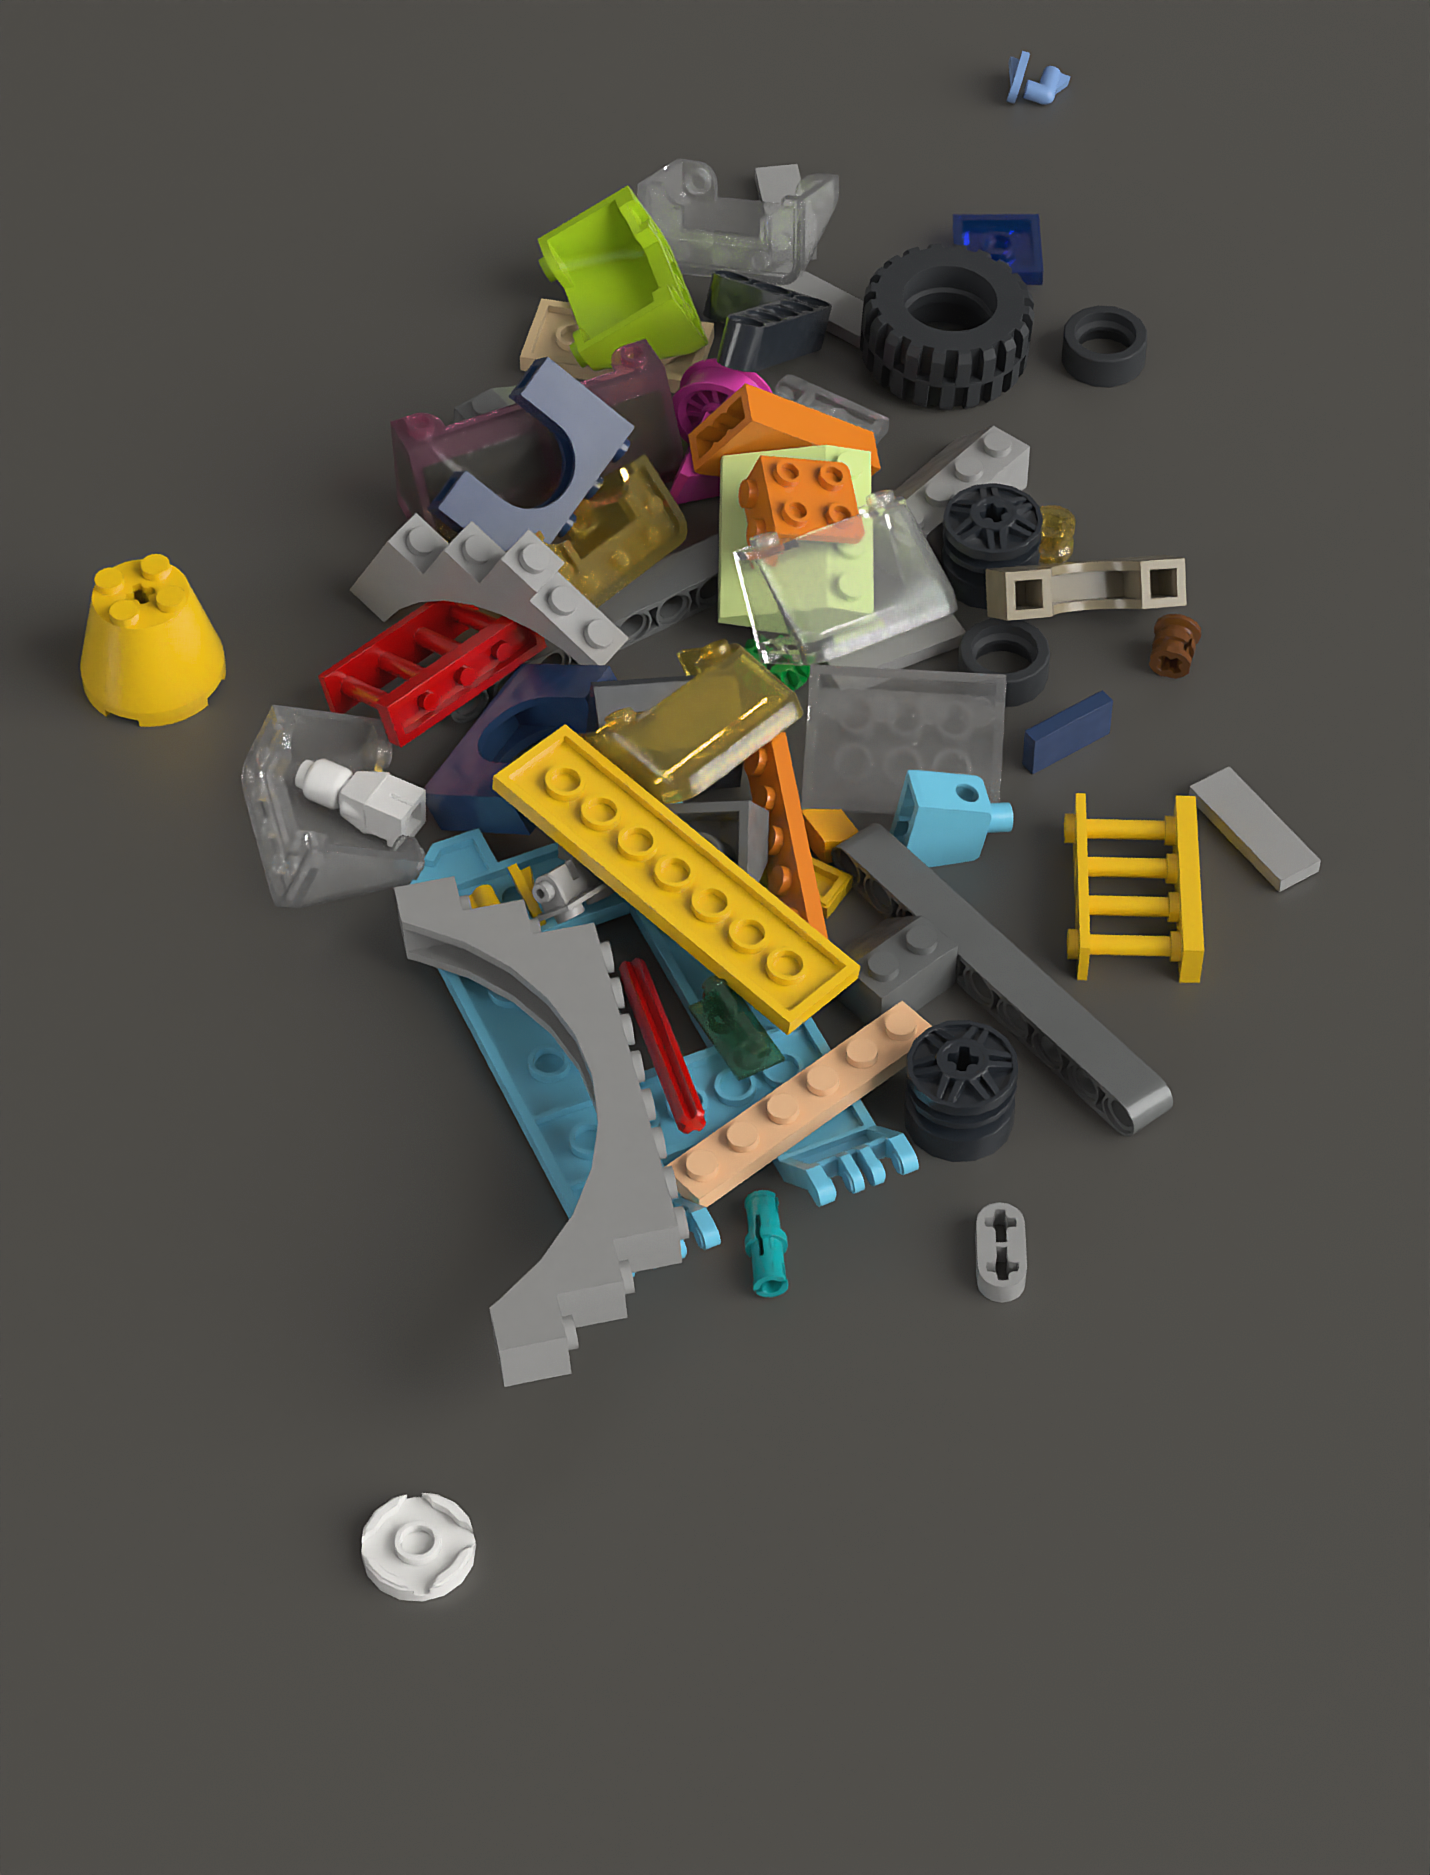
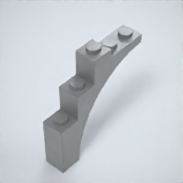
(475, 571)

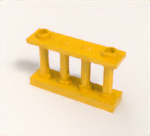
(1179, 868)

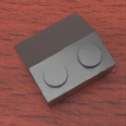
(899, 962)

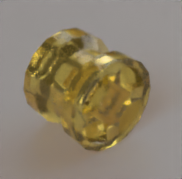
(1056, 534)

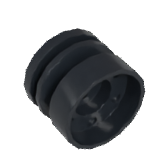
(987, 530)
(960, 1090)

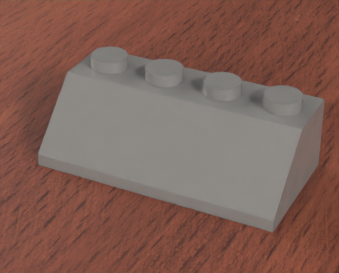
(967, 461)

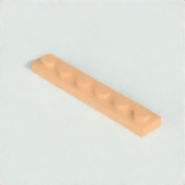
(797, 1107)

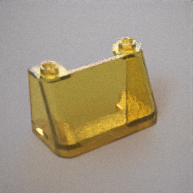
(620, 531)

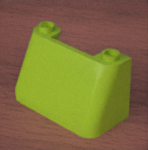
(621, 282)

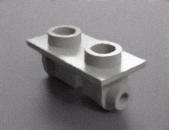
(566, 889)

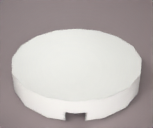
(418, 1547)

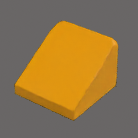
(826, 830)

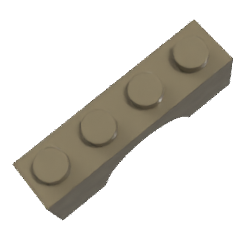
(1085, 585)

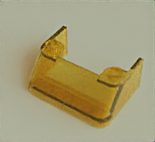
(701, 726)

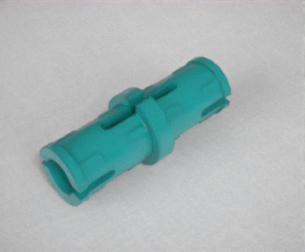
(766, 1243)

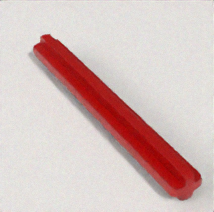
(662, 1046)

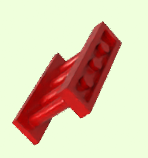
(442, 686)

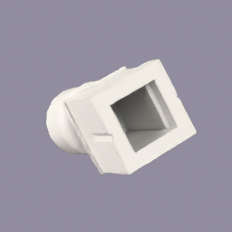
(368, 799)

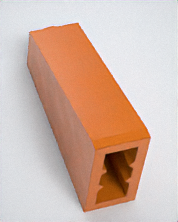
(766, 422)

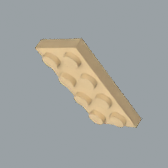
(553, 334)

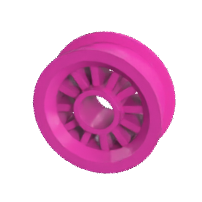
(705, 388)

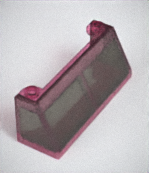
(519, 454)

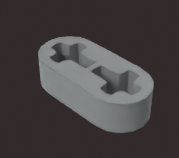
(1011, 1251)

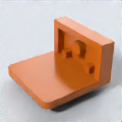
(796, 496)

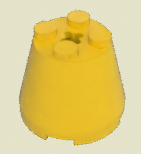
(149, 645)

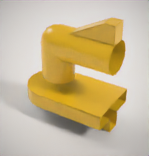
(524, 883)

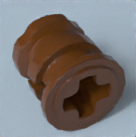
(1174, 645)

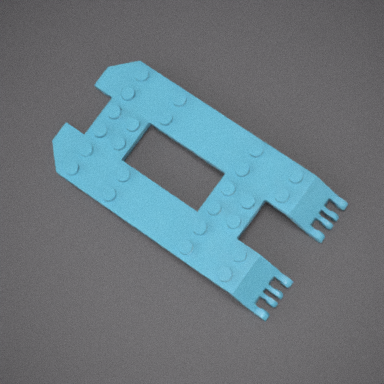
(551, 1095)

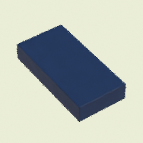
(1067, 732)

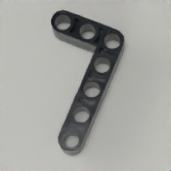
(763, 321)

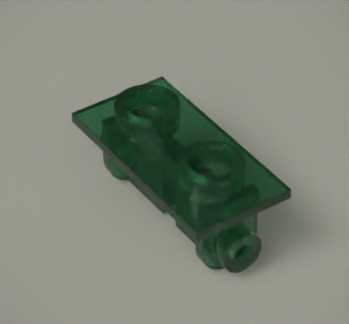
(734, 1030)

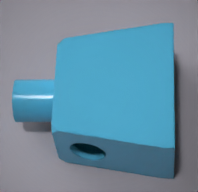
(947, 817)

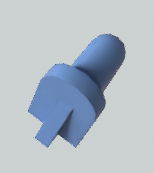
(1044, 92)

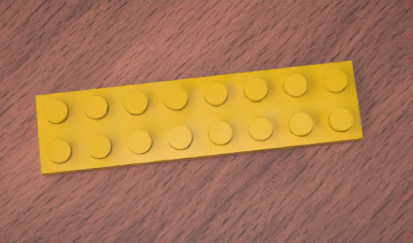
(676, 879)

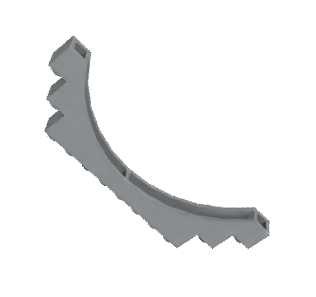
(626, 1204)

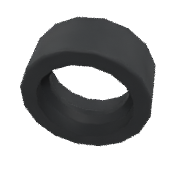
(1101, 368)
(1013, 637)

